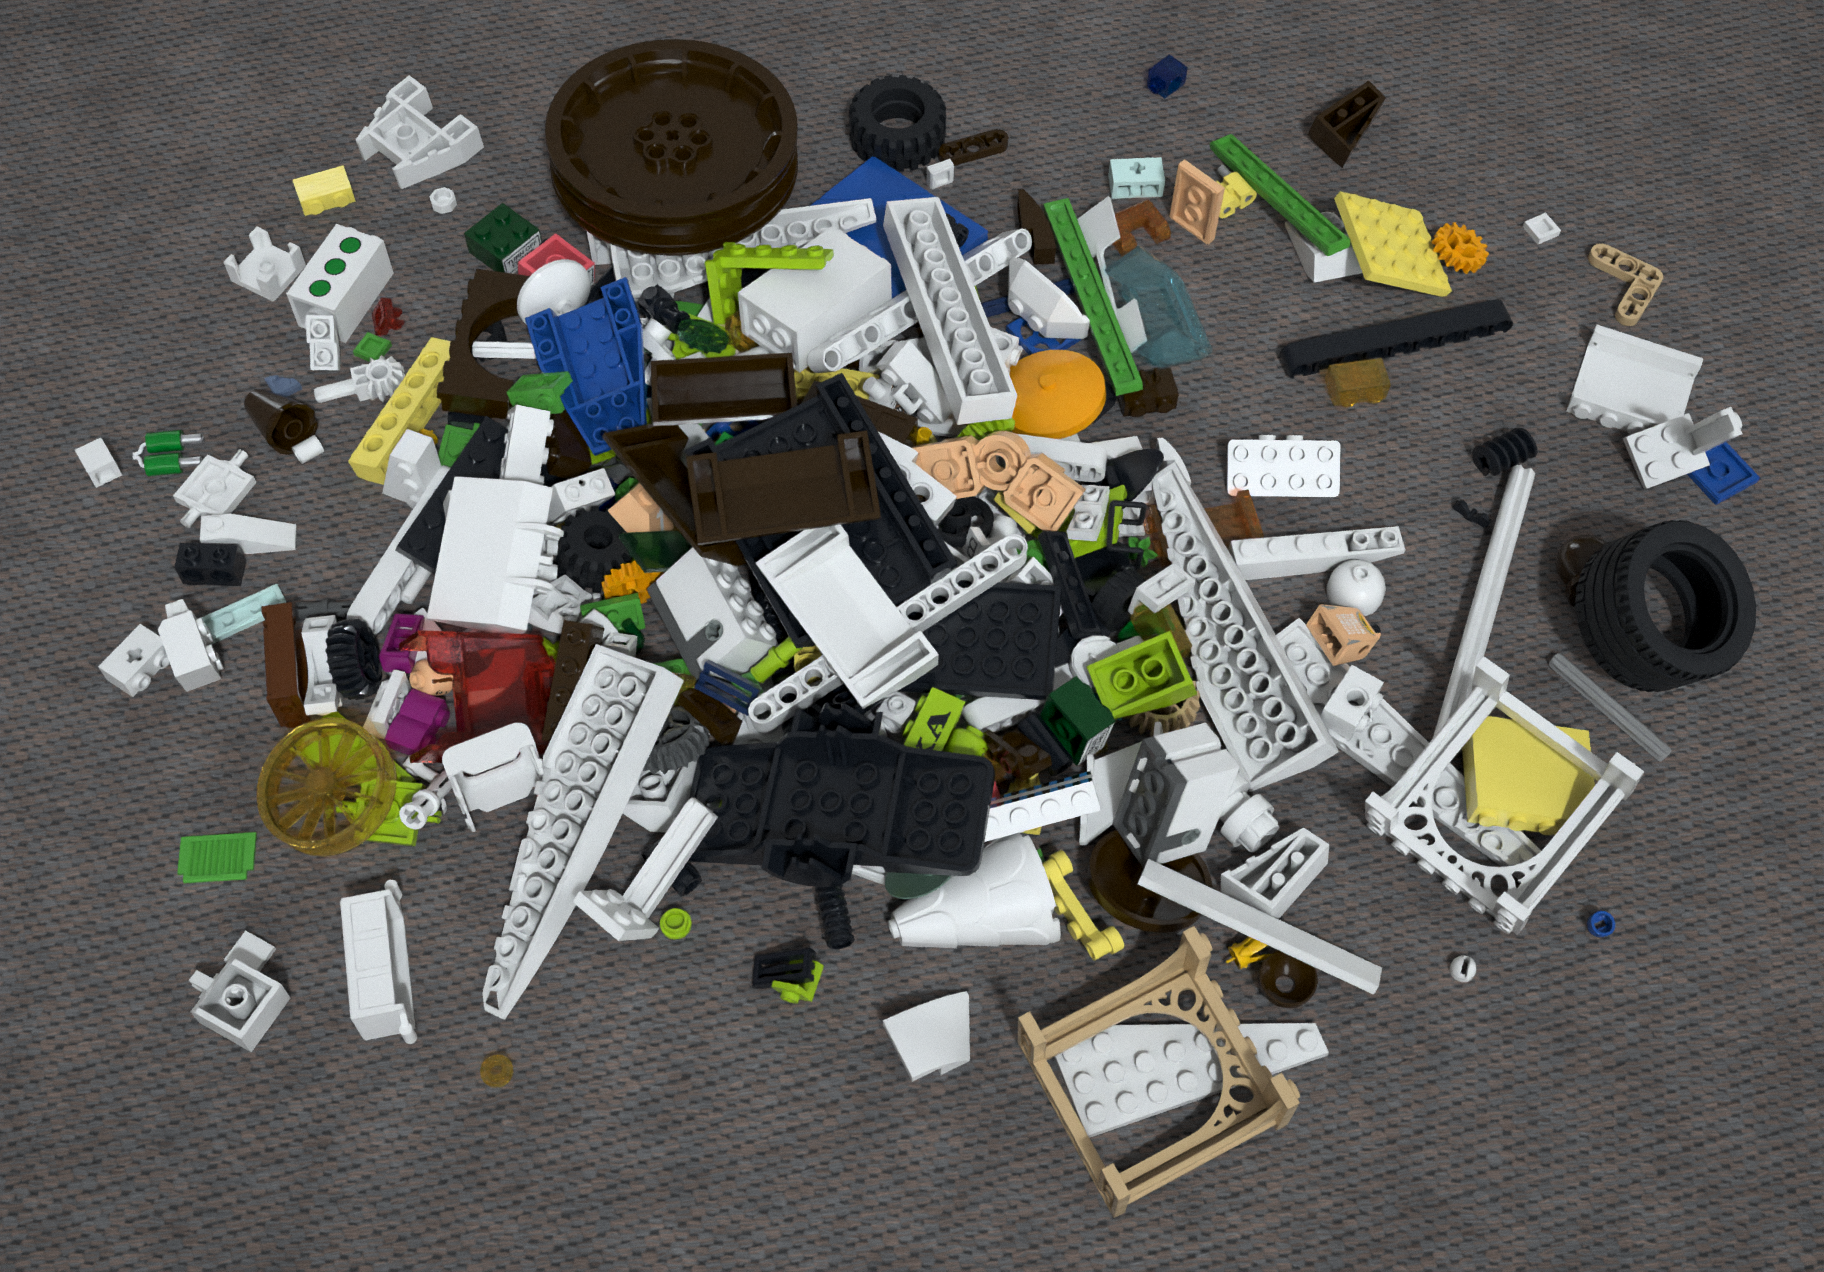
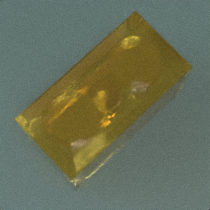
(1357, 382)

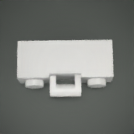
(916, 377)

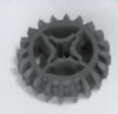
(678, 742)

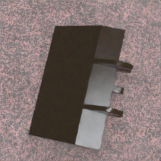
(722, 389)

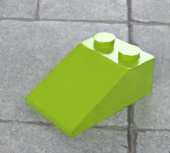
(1142, 677)

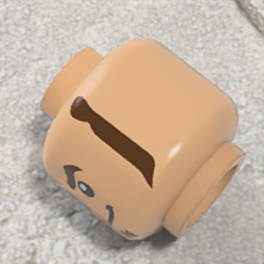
(427, 681)

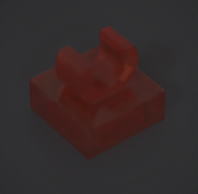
(385, 317)

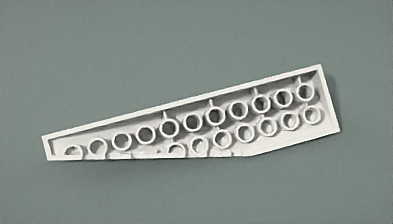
(1234, 651)

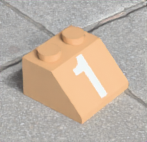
(640, 512)

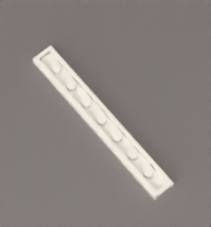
(1261, 926)

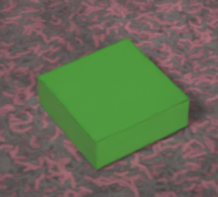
(372, 347)

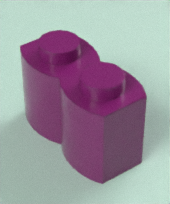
(417, 722)

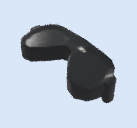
(1481, 518)

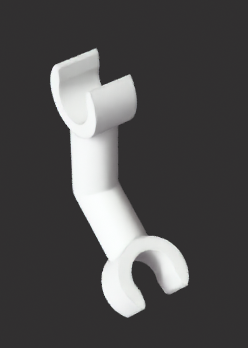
(425, 773)

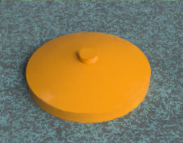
(1056, 393)

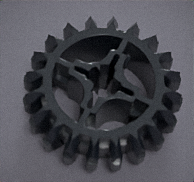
(353, 659)

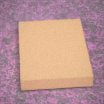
(1196, 202)

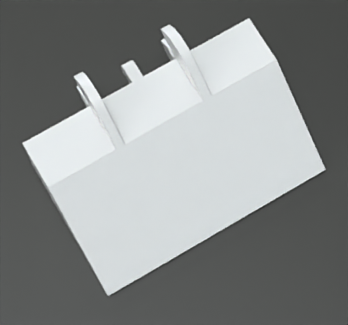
(492, 554)

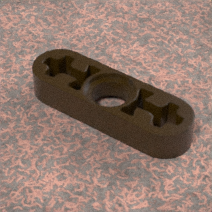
(979, 140)

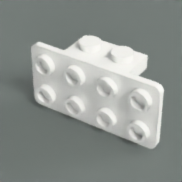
(1283, 467)

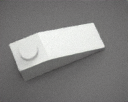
(249, 533)

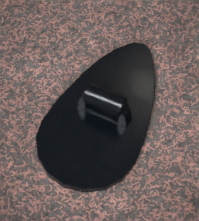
(1132, 470)

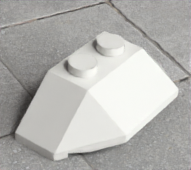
(1043, 303)

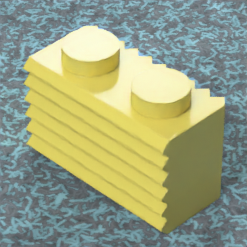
(324, 190)

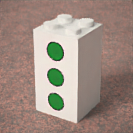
(342, 279)

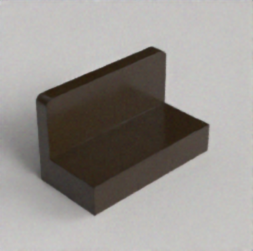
(712, 715)

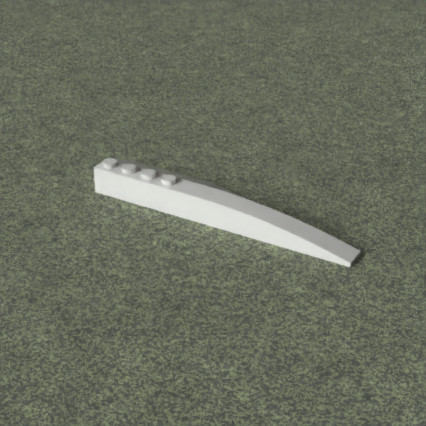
(578, 804)

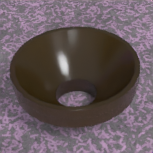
(1301, 973)

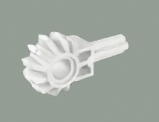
(368, 381)

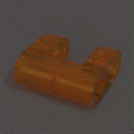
(1137, 216)

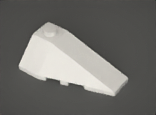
(660, 797)

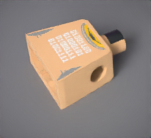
(1343, 633)

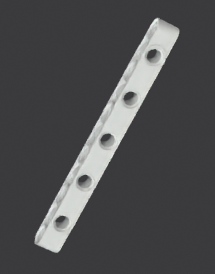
(899, 313)

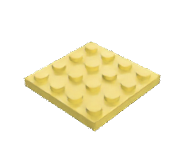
(1392, 244)

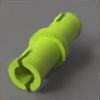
(776, 658)

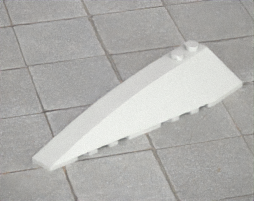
(788, 227)

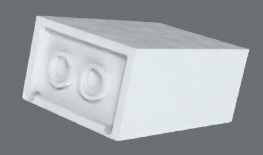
(807, 306)

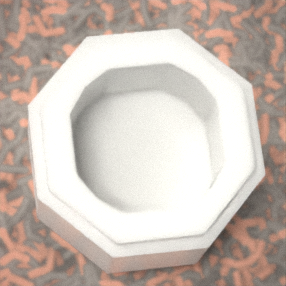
(443, 200)

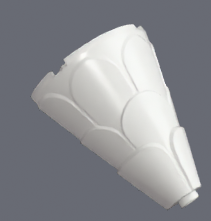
(995, 906)

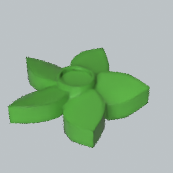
(1144, 544)

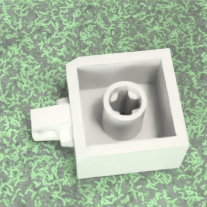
(188, 647)
(238, 1002)

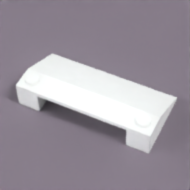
(847, 614)

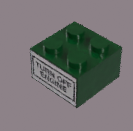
(502, 239)
(1078, 719)

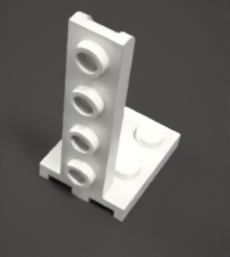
(1679, 445)
(628, 914)

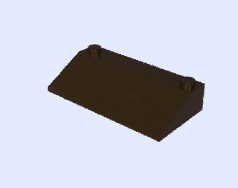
(655, 461)
(783, 490)

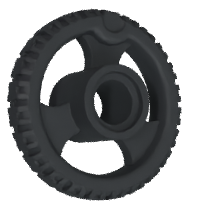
(958, 520)

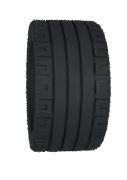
(1713, 594)

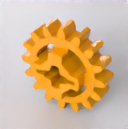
(1460, 248)
(629, 580)

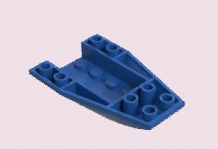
(604, 358)

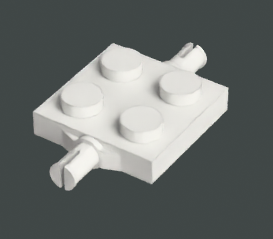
(214, 487)

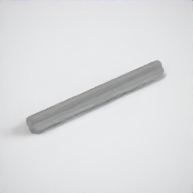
(1610, 707)

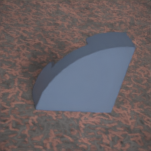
(282, 386)

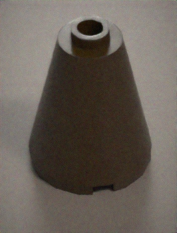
(280, 419)

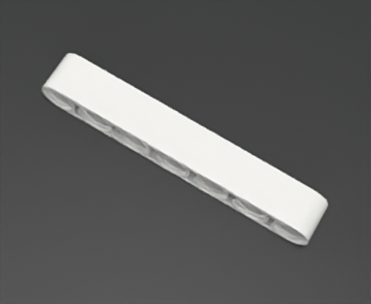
(382, 589)
(1002, 713)

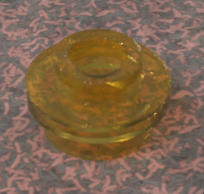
(500, 1079)

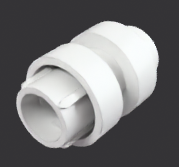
(1247, 818)

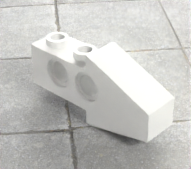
(938, 497)

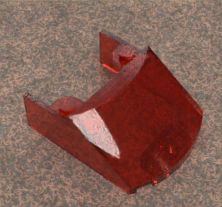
(494, 683)

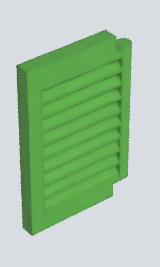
(216, 857)

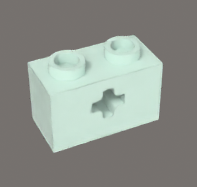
(1136, 178)

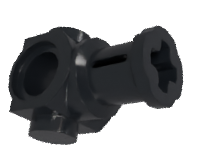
(660, 306)

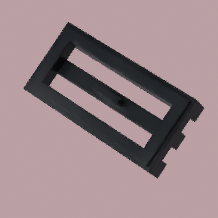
(796, 978)

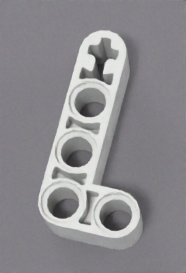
(1079, 459)

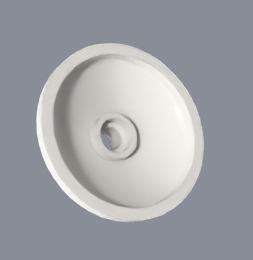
(557, 285)

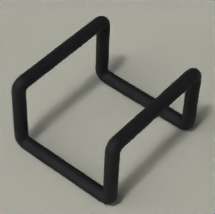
(1110, 547)

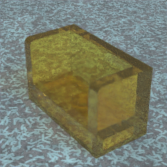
(1154, 624)

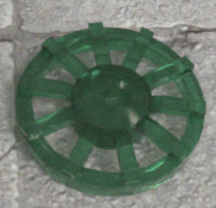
(702, 335)

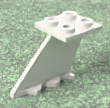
(1110, 779)

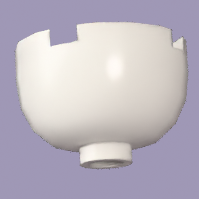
(1356, 586)

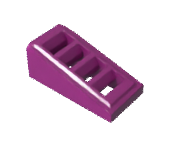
(395, 658)

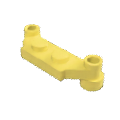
(1080, 924)

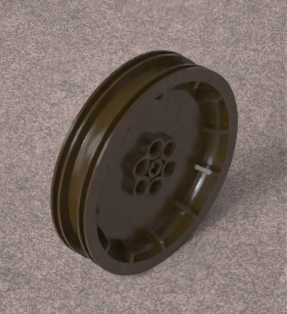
(672, 146)

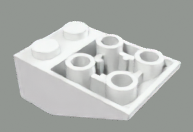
(1315, 262)

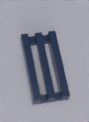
(721, 696)

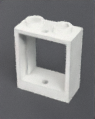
(571, 496)

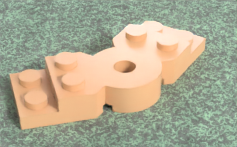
(1030, 483)

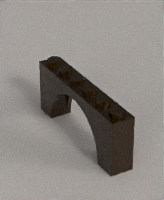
(466, 384)

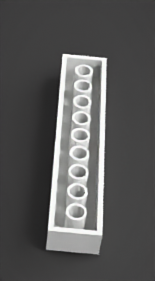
(949, 311)

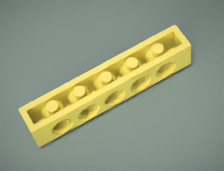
(407, 408)

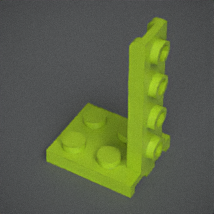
(727, 266)

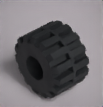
(591, 548)

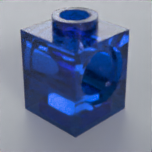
(1166, 76)

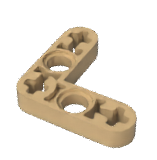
(1638, 283)

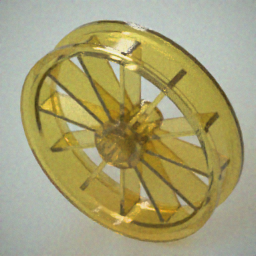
(326, 787)

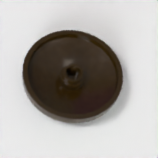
(1114, 880)

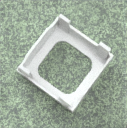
(498, 785)

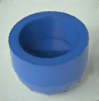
(1602, 931)

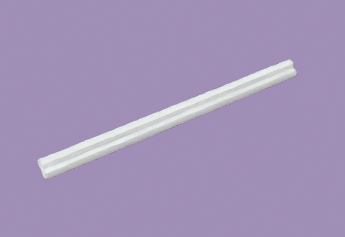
(1488, 590)

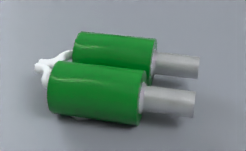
(167, 442)

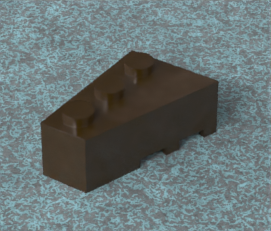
(1346, 122)

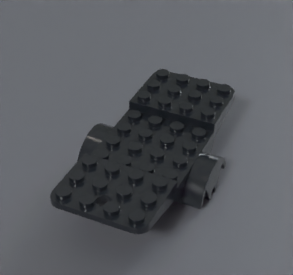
(843, 799)

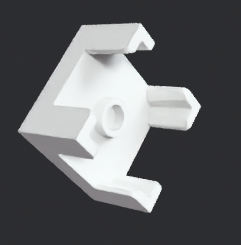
(266, 268)

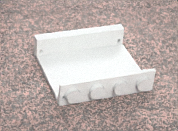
(1632, 382)

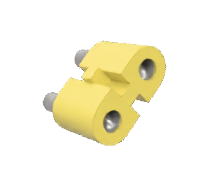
(1236, 193)

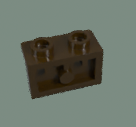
(1017, 754)

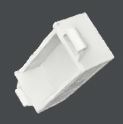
(378, 964)

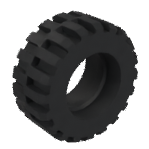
(898, 99)

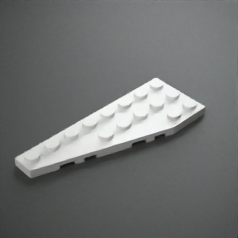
(1156, 1068)

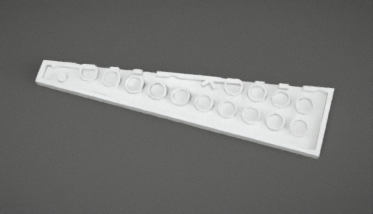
(1390, 748)

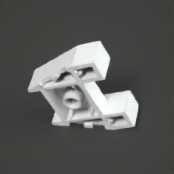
(413, 140)

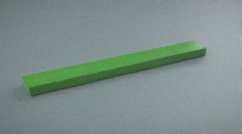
(1280, 195)

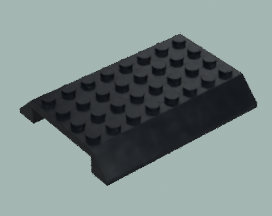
(898, 550)

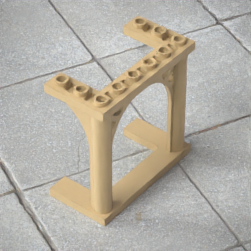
(1272, 1100)

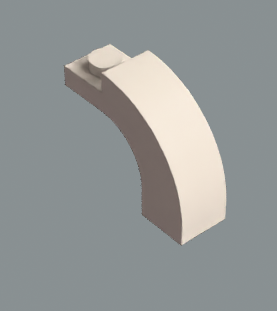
(321, 693)

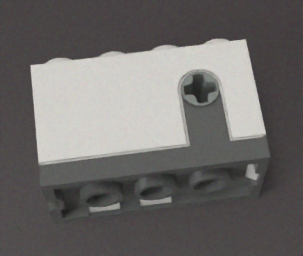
(712, 615)
(1175, 794)

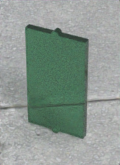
(656, 549)

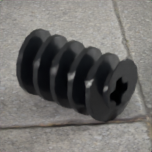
(1504, 452)

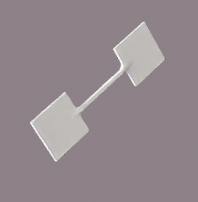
(1100, 231)

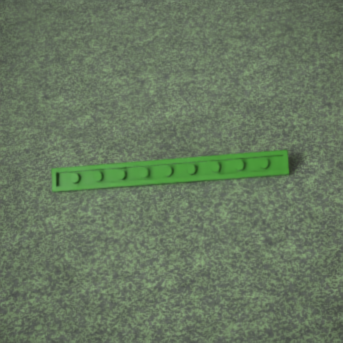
(1093, 298)

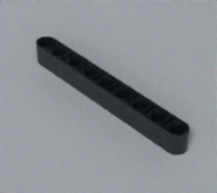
(1396, 337)

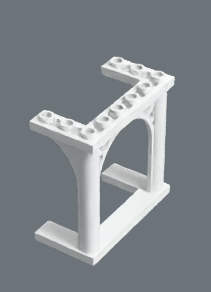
(1513, 908)

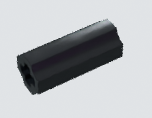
(1039, 733)

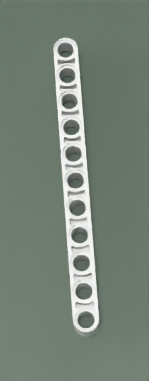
(921, 603)

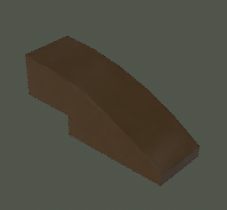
(1035, 222)

